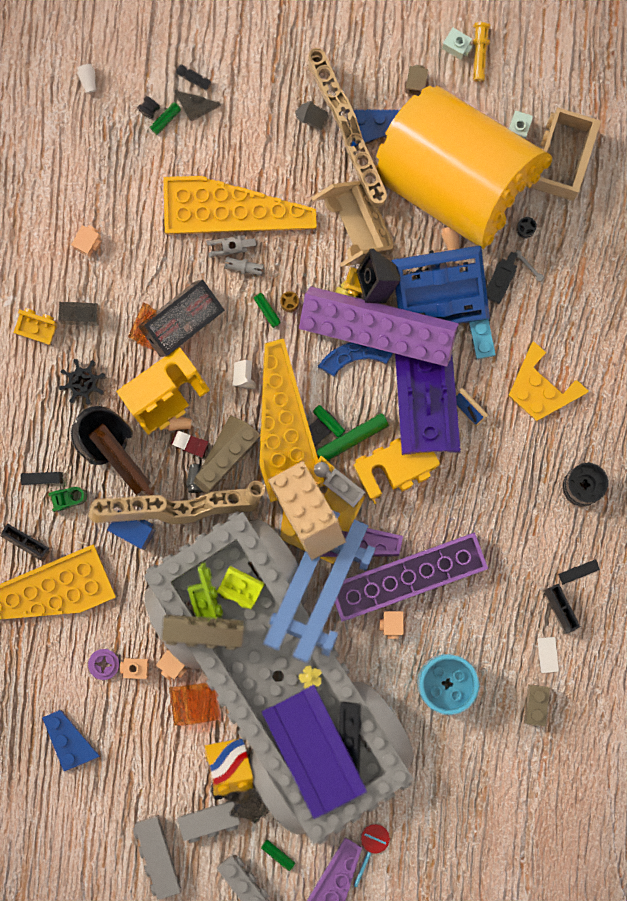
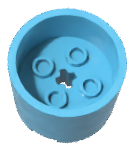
(458, 695)

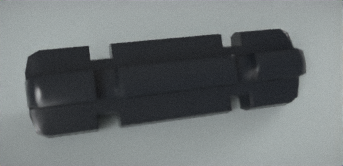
(193, 77)

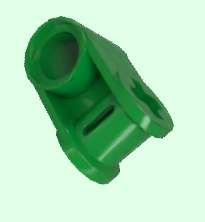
(63, 498)

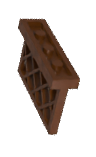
(120, 460)

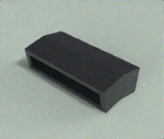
(4, 534)
(558, 610)

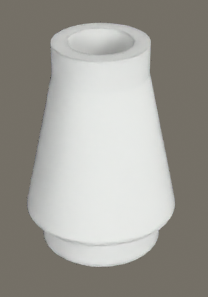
(87, 77)

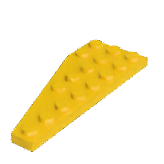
(212, 206)
(284, 426)
(58, 588)

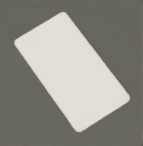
(548, 654)

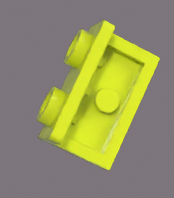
(240, 587)

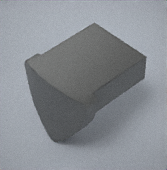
(311, 115)

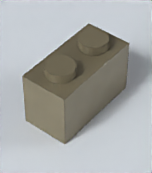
(536, 705)

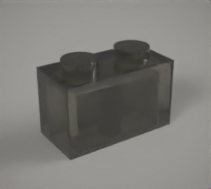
(79, 313)

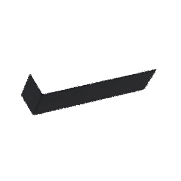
(41, 478)
(579, 571)

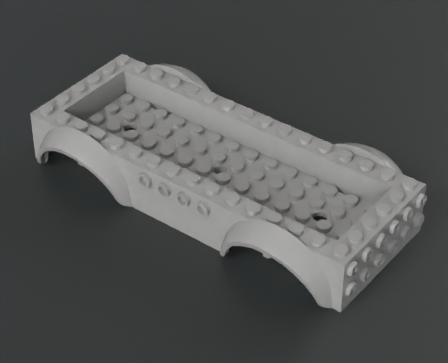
(246, 674)

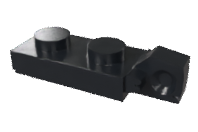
(501, 279)

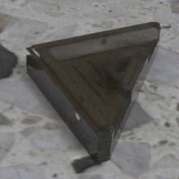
(195, 105)

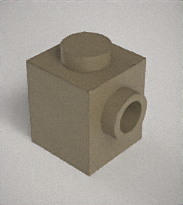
(416, 79)

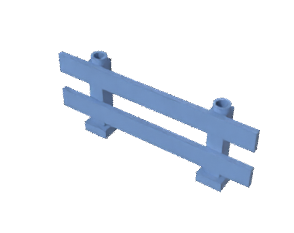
(311, 634)

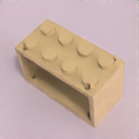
(578, 122)
(307, 510)

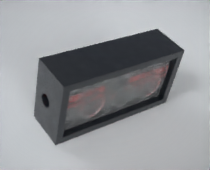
(181, 318)

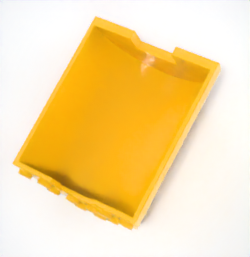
(457, 163)

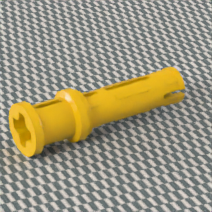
(480, 42)

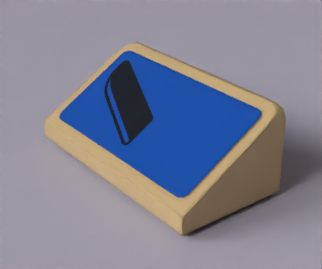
(470, 408)

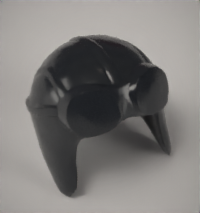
(90, 420)

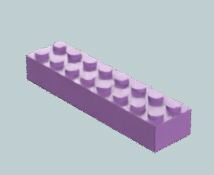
(378, 326)
(410, 576)

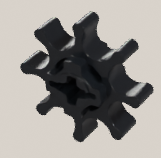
(79, 374)

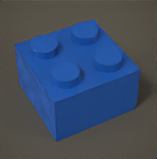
(135, 532)

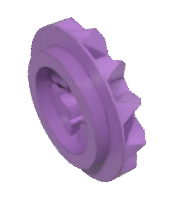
(97, 657)

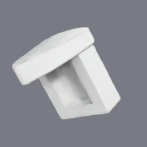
(242, 375)

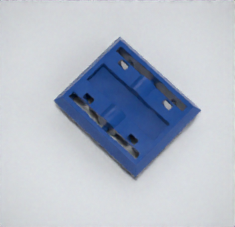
(444, 289)

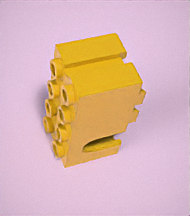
(155, 393)
(397, 467)

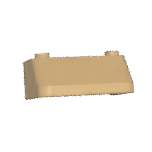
(360, 219)

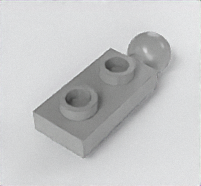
(339, 484)

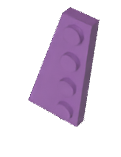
(384, 543)
(338, 875)

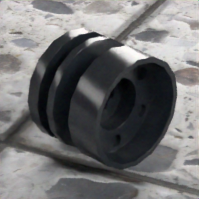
(593, 477)

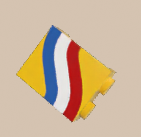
(229, 767)

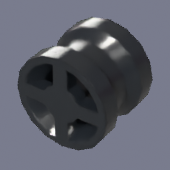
(148, 107)
(526, 223)

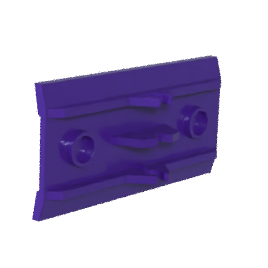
(427, 406)
(314, 752)

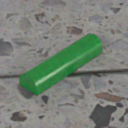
(353, 437)

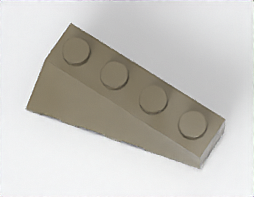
(230, 447)
(202, 631)

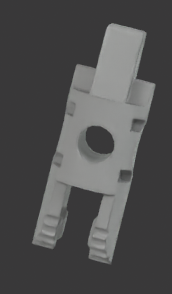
(240, 242)

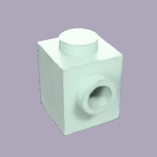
(457, 44)
(520, 123)

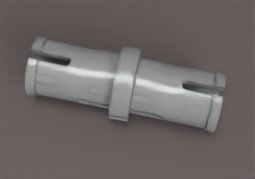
(244, 266)

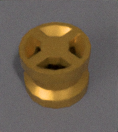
(287, 299)

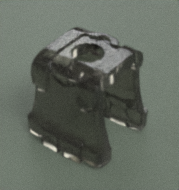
(249, 805)

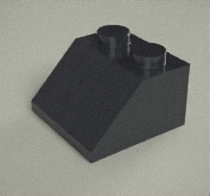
(377, 277)

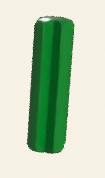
(165, 118)
(267, 310)
(328, 420)
(278, 855)

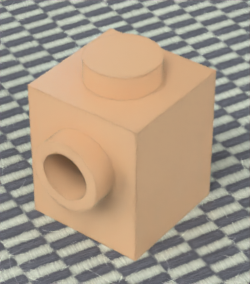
(87, 240)
(392, 624)
(171, 666)
(135, 668)

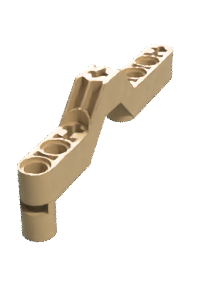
(348, 127)
(177, 511)

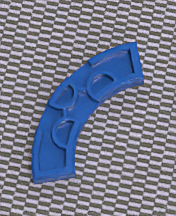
(351, 352)

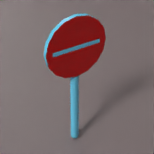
(374, 840)

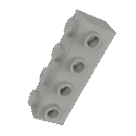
(240, 880)

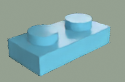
(482, 339)

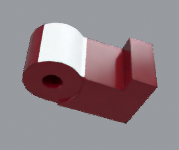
(190, 444)

